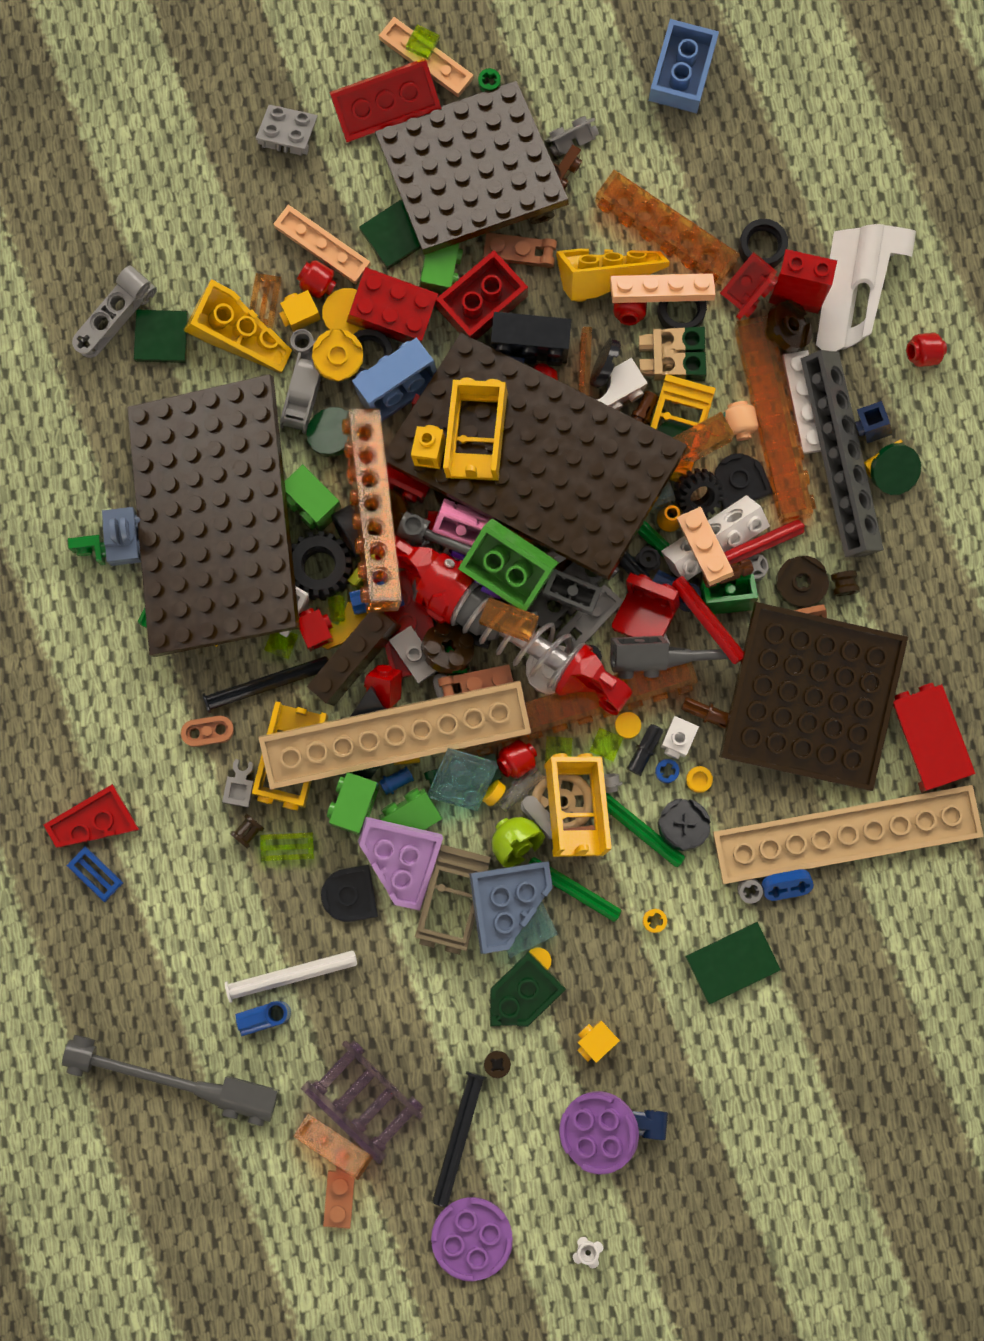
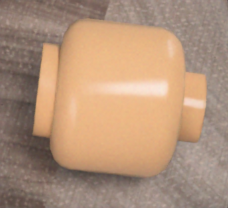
(741, 419)

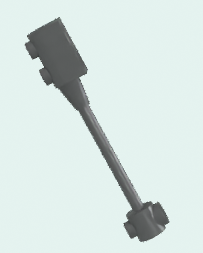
(559, 587)
(652, 655)
(234, 1096)

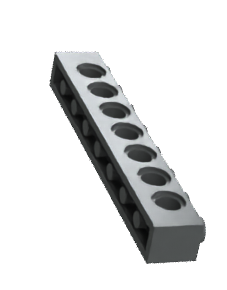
(842, 454)

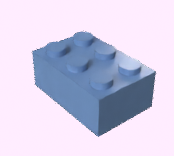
(683, 66)
(395, 379)

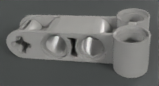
(130, 287)
(303, 385)

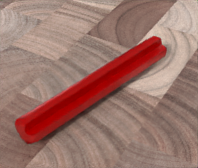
(764, 542)
(708, 620)

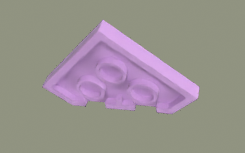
(401, 858)

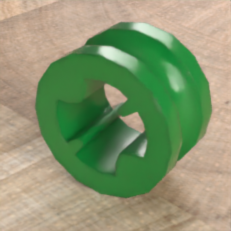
(490, 73)

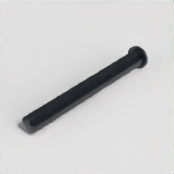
(264, 684)
(458, 1138)

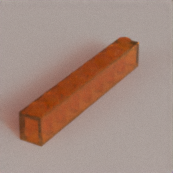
(775, 424)

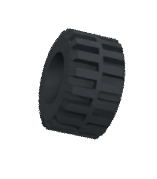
(321, 544)

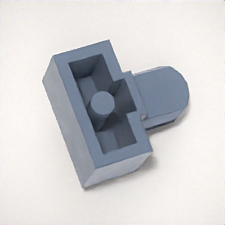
(121, 536)

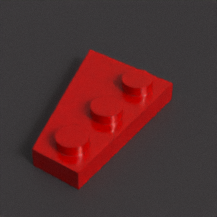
(92, 819)

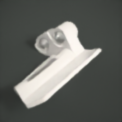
(861, 259)

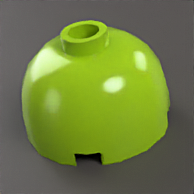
(514, 839)

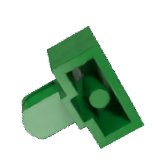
(731, 596)

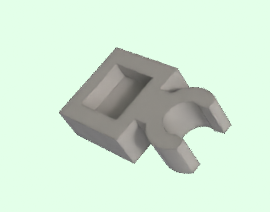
(239, 789)

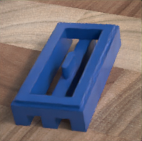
(111, 889)

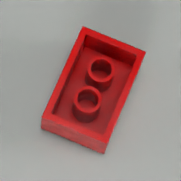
(479, 293)
(391, 306)

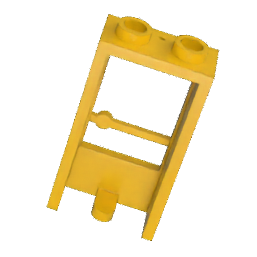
(686, 394)
(474, 465)
(284, 719)
(578, 842)

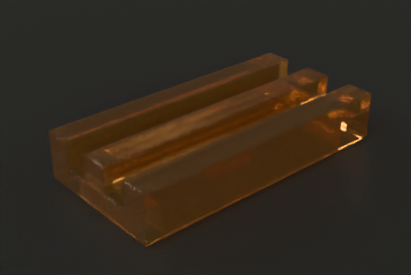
(268, 279)

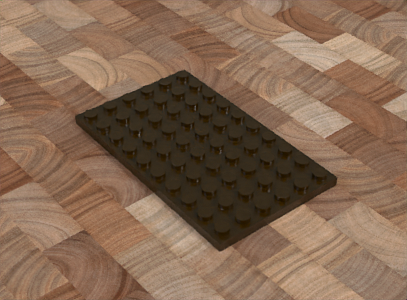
(569, 464)
(212, 517)

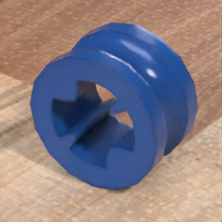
(662, 764)

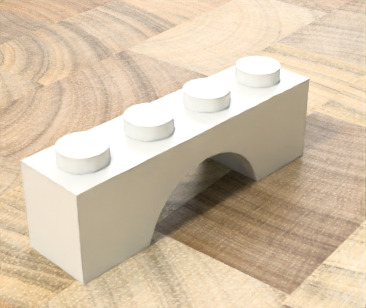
(624, 384)

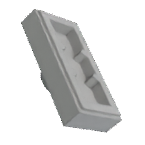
(408, 647)

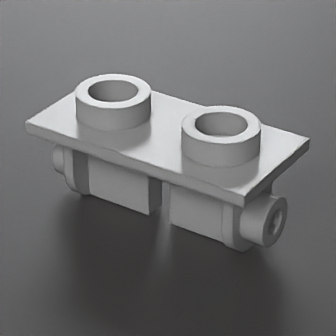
(581, 131)

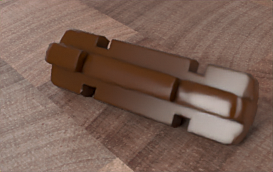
(744, 568)

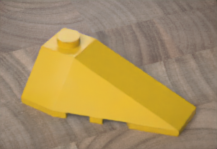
(589, 275)
(231, 326)

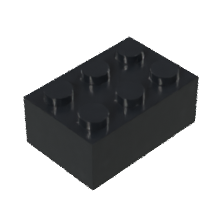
(532, 337)

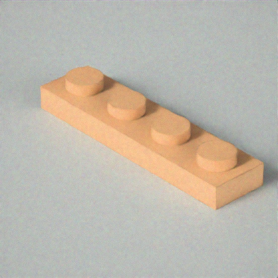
(441, 67)
(321, 244)
(662, 288)

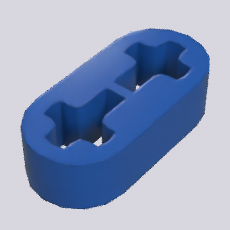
(787, 884)

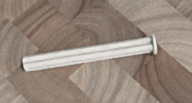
(290, 975)

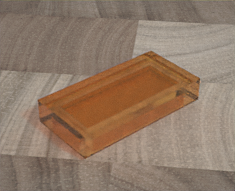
(509, 620)

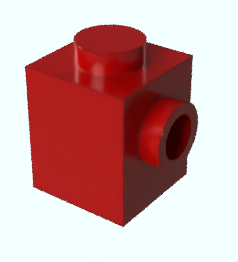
(315, 628)
(386, 683)

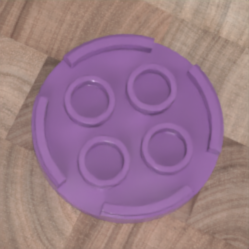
(599, 1132)
(471, 1239)

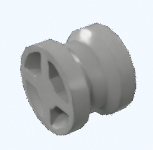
(759, 564)

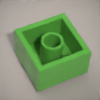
(311, 499)
(353, 803)

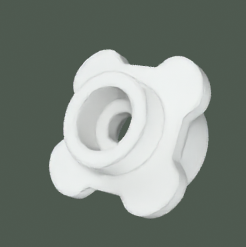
(592, 1259)

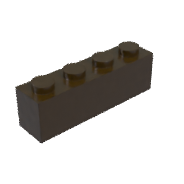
(353, 657)

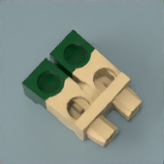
(675, 353)

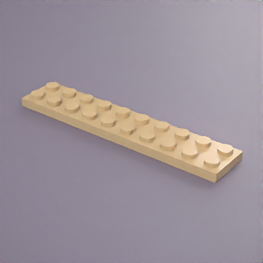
(394, 734)
(847, 834)

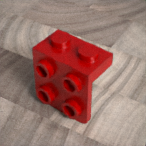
(748, 283)
(646, 608)

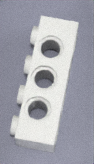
(731, 528)

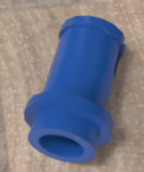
(396, 780)

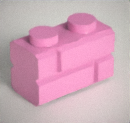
(459, 522)

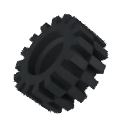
(693, 482)

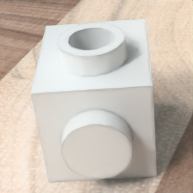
(679, 738)

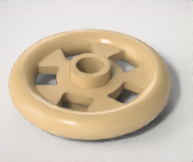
(580, 788)

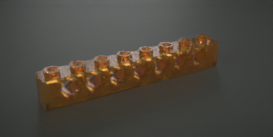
(368, 424)

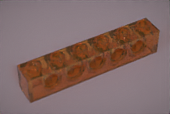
(662, 215)

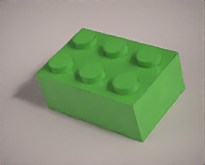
(508, 565)

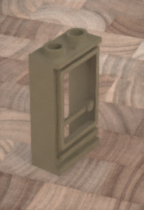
(459, 863)

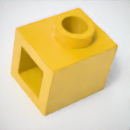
(299, 311)
(428, 446)
(596, 1041)

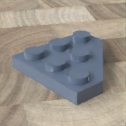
(507, 901)

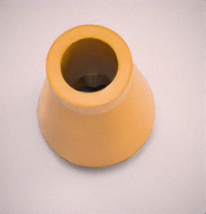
(666, 523)

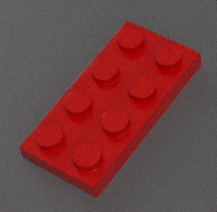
(385, 100)
(408, 615)

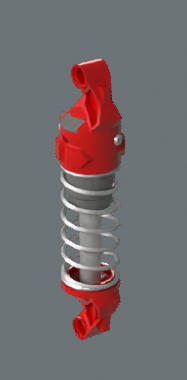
(457, 599)

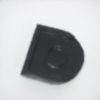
(742, 477)
(350, 894)

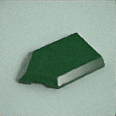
(523, 993)

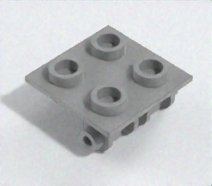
(286, 129)

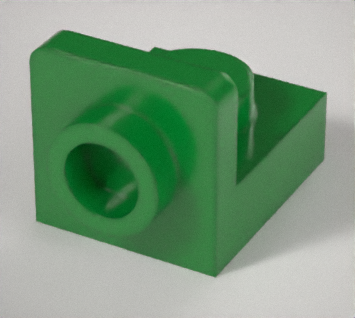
(85, 545)

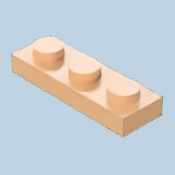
(705, 546)

